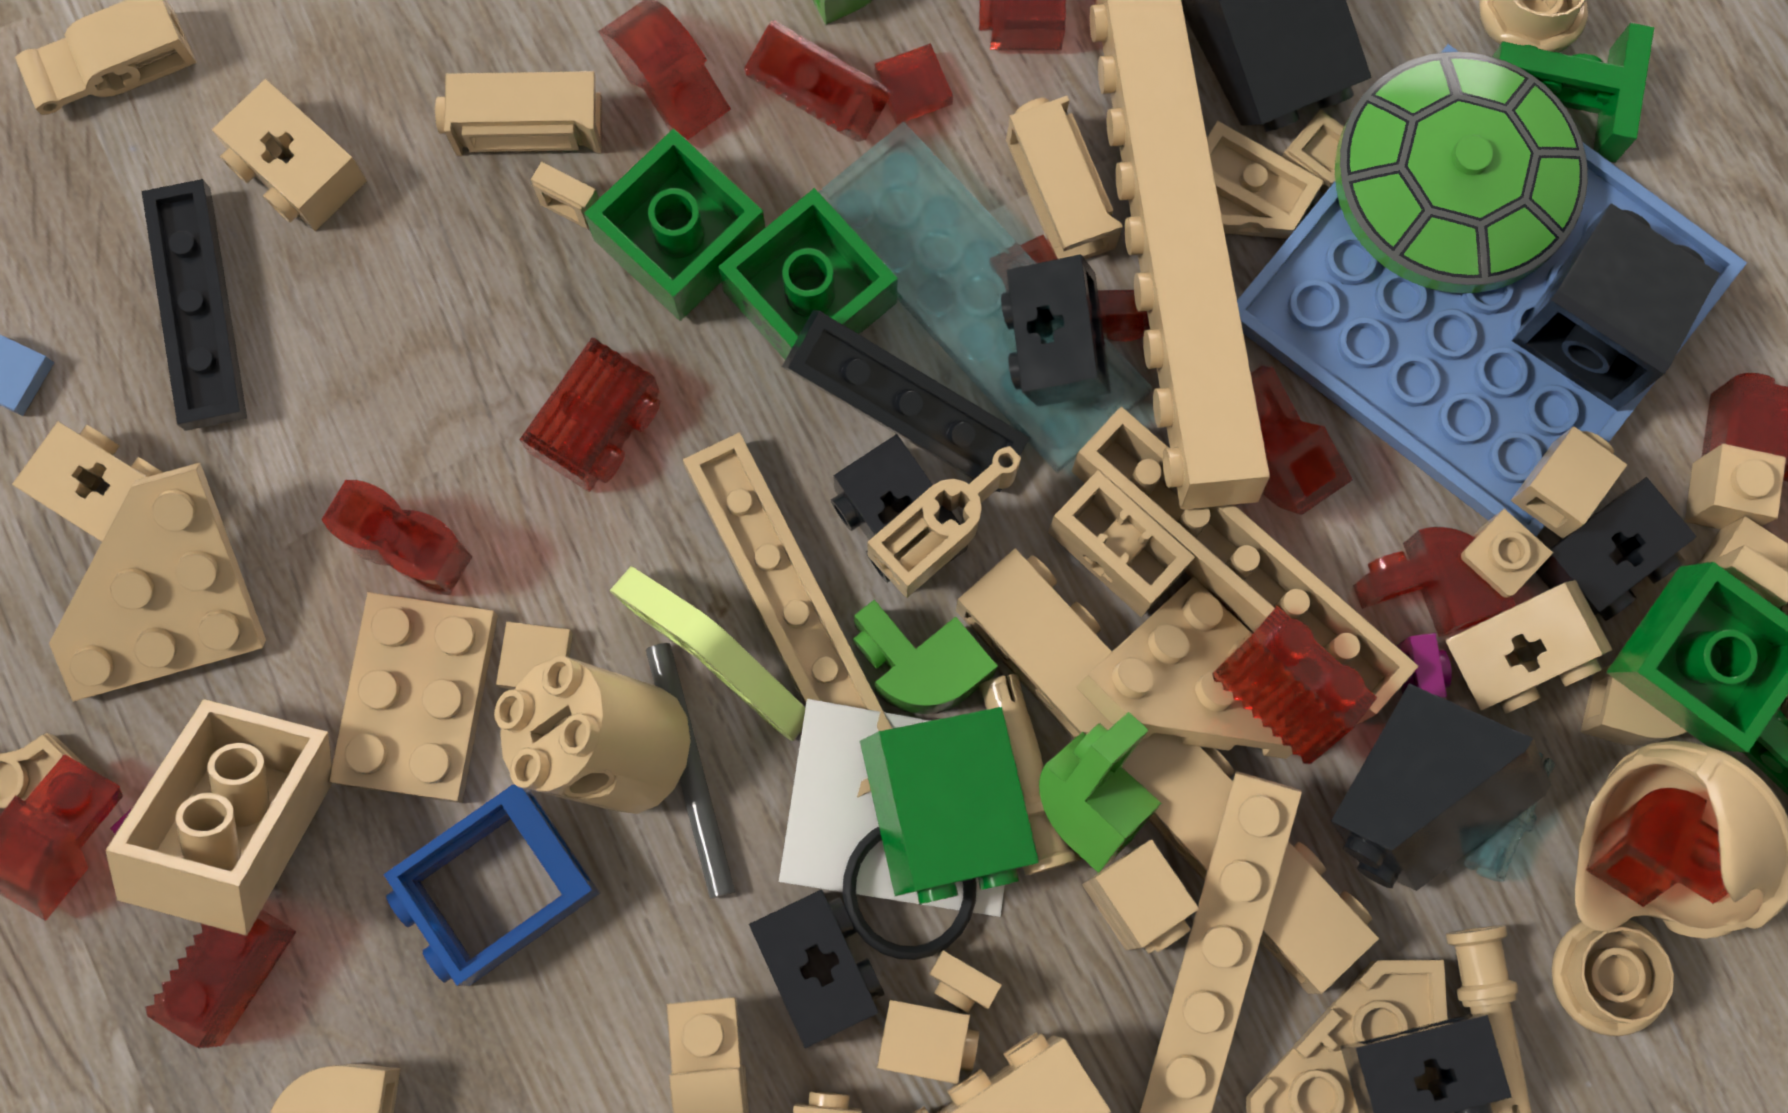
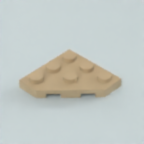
(157, 592)
(1168, 679)
(1378, 1002)

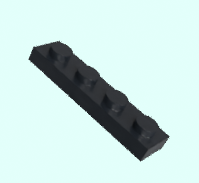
(194, 305)
(899, 396)

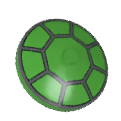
(1460, 172)

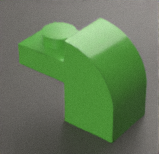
(924, 678)
(1091, 795)

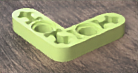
(713, 647)

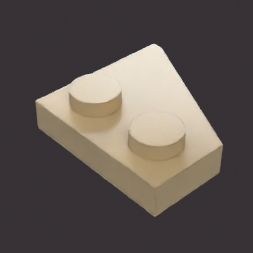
(1257, 187)

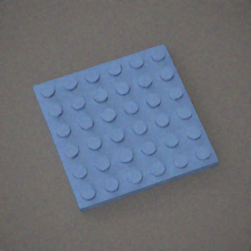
(1440, 366)

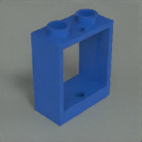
(415, 906)

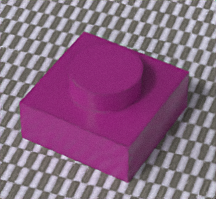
(1434, 664)

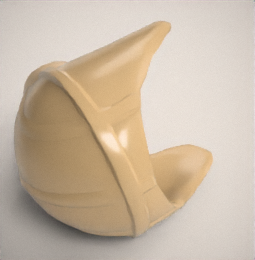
(1750, 842)

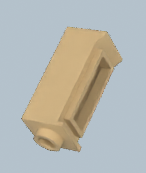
(520, 111)
(1061, 179)

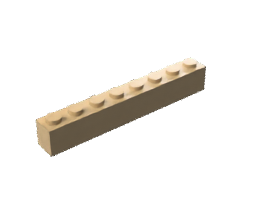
(1053, 650)

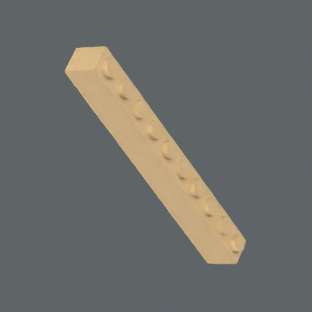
(1181, 254)

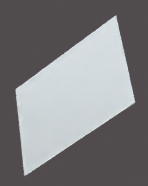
(830, 819)

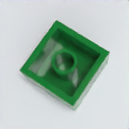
(674, 223)
(804, 265)
(1709, 657)

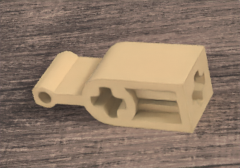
(106, 54)
(918, 545)

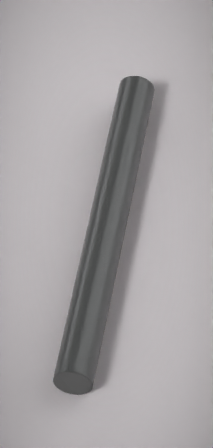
(694, 783)

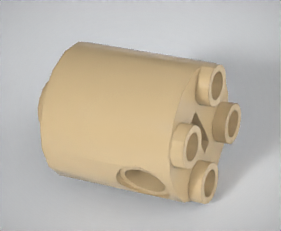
(593, 736)

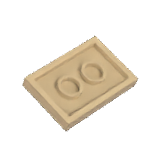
(414, 697)

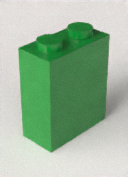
(949, 804)

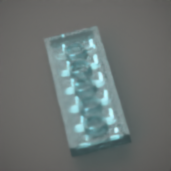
(951, 280)

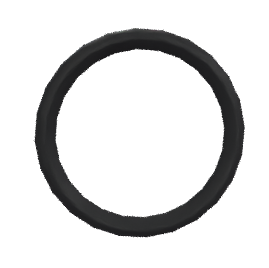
(879, 943)

